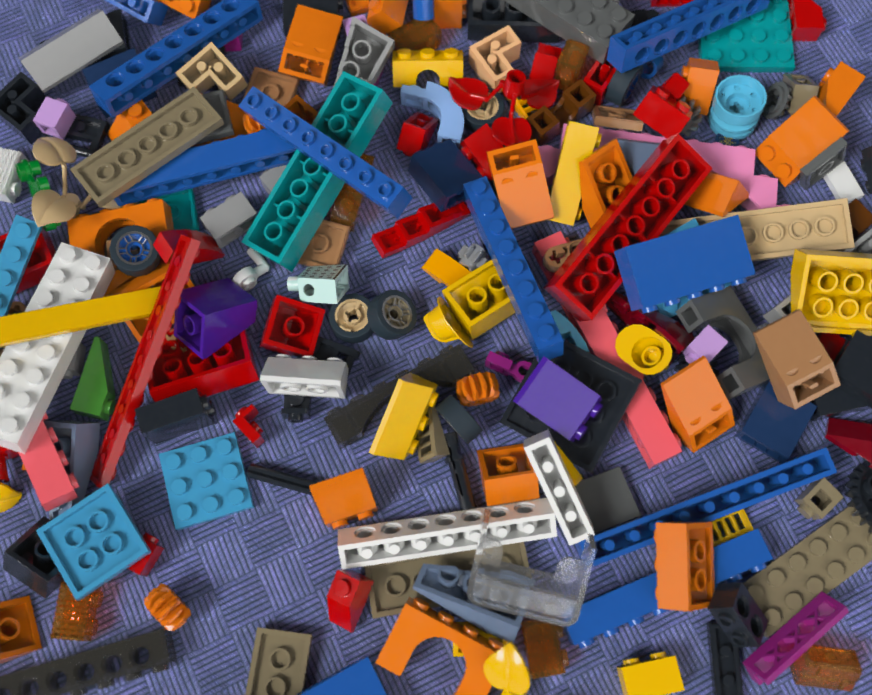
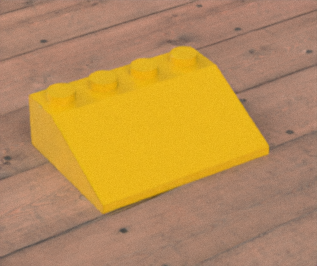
(833, 290)

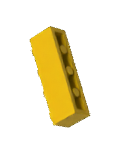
(566, 189)

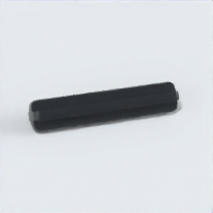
(280, 478)

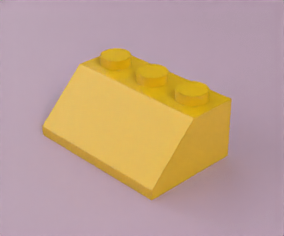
(479, 300)
(404, 417)

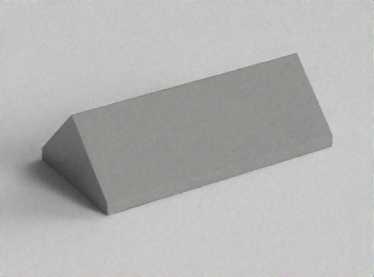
(71, 50)

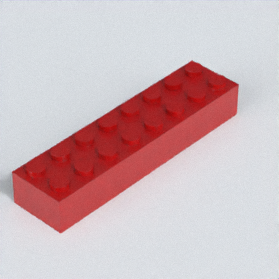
(635, 216)

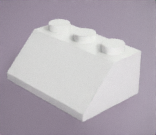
(305, 376)

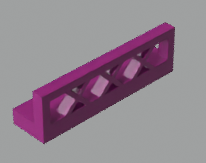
(794, 638)

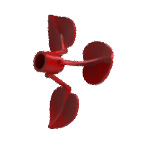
(471, 92)

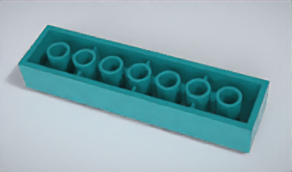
(307, 189)

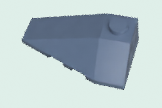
(81, 447)
(449, 589)

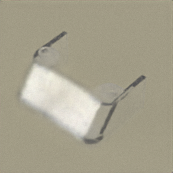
(525, 590)

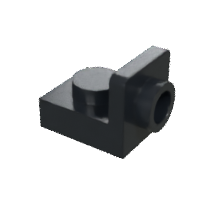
(296, 408)

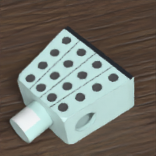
(321, 283)

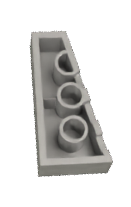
(365, 52)

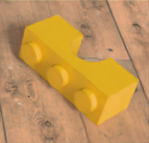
(408, 64)

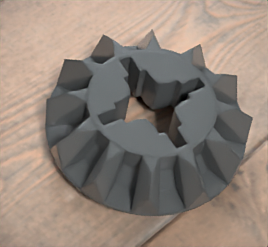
(774, 107)

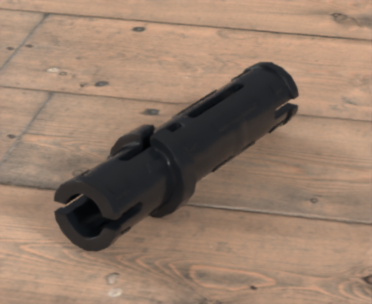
(459, 473)

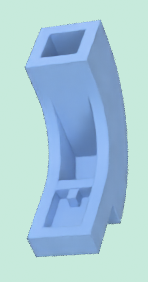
(440, 103)

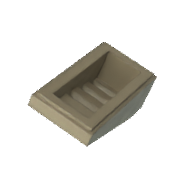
(432, 443)

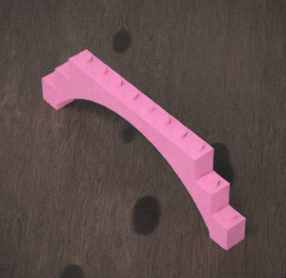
(726, 160)

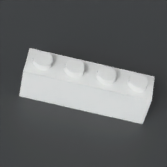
(558, 487)

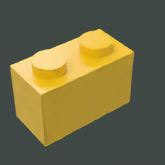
(650, 677)

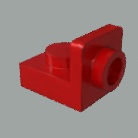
(252, 430)

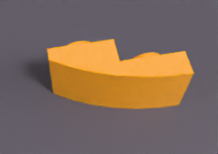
(444, 268)

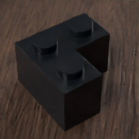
(18, 106)

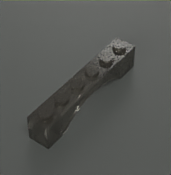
(352, 420)

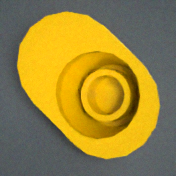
(444, 325)
(643, 349)

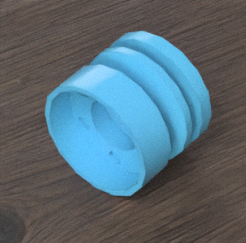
(737, 106)

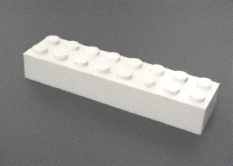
(36, 367)

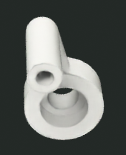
(247, 276)

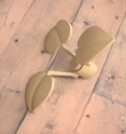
(47, 204)

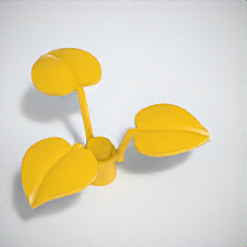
(508, 671)

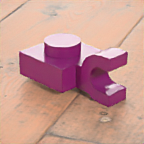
(502, 364)

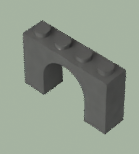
(725, 311)

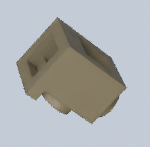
(826, 499)

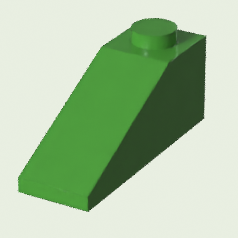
(95, 388)

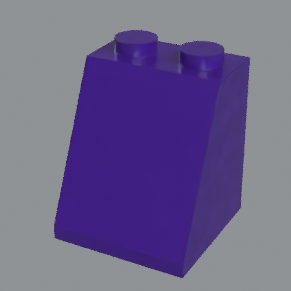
(213, 315)
(558, 400)

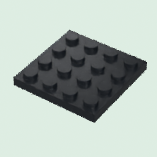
(605, 379)

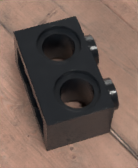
(738, 614)

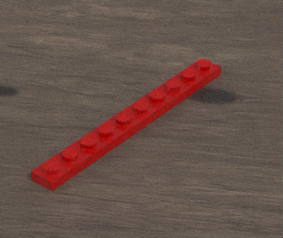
(144, 360)

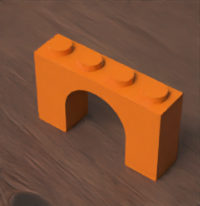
(93, 230)
(420, 623)

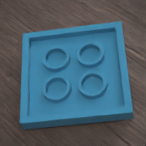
(206, 481)
(93, 541)

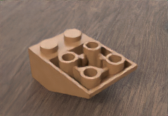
(795, 360)

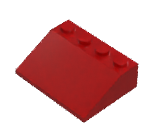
(182, 371)

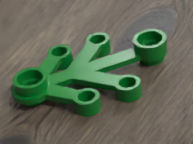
(26, 172)

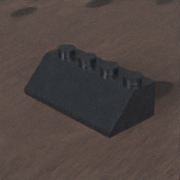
(492, 15)

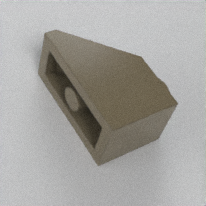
(802, 90)

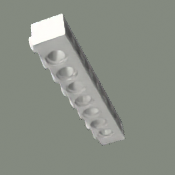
(444, 533)

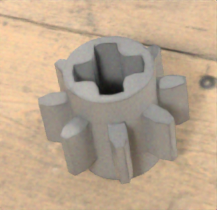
(472, 257)

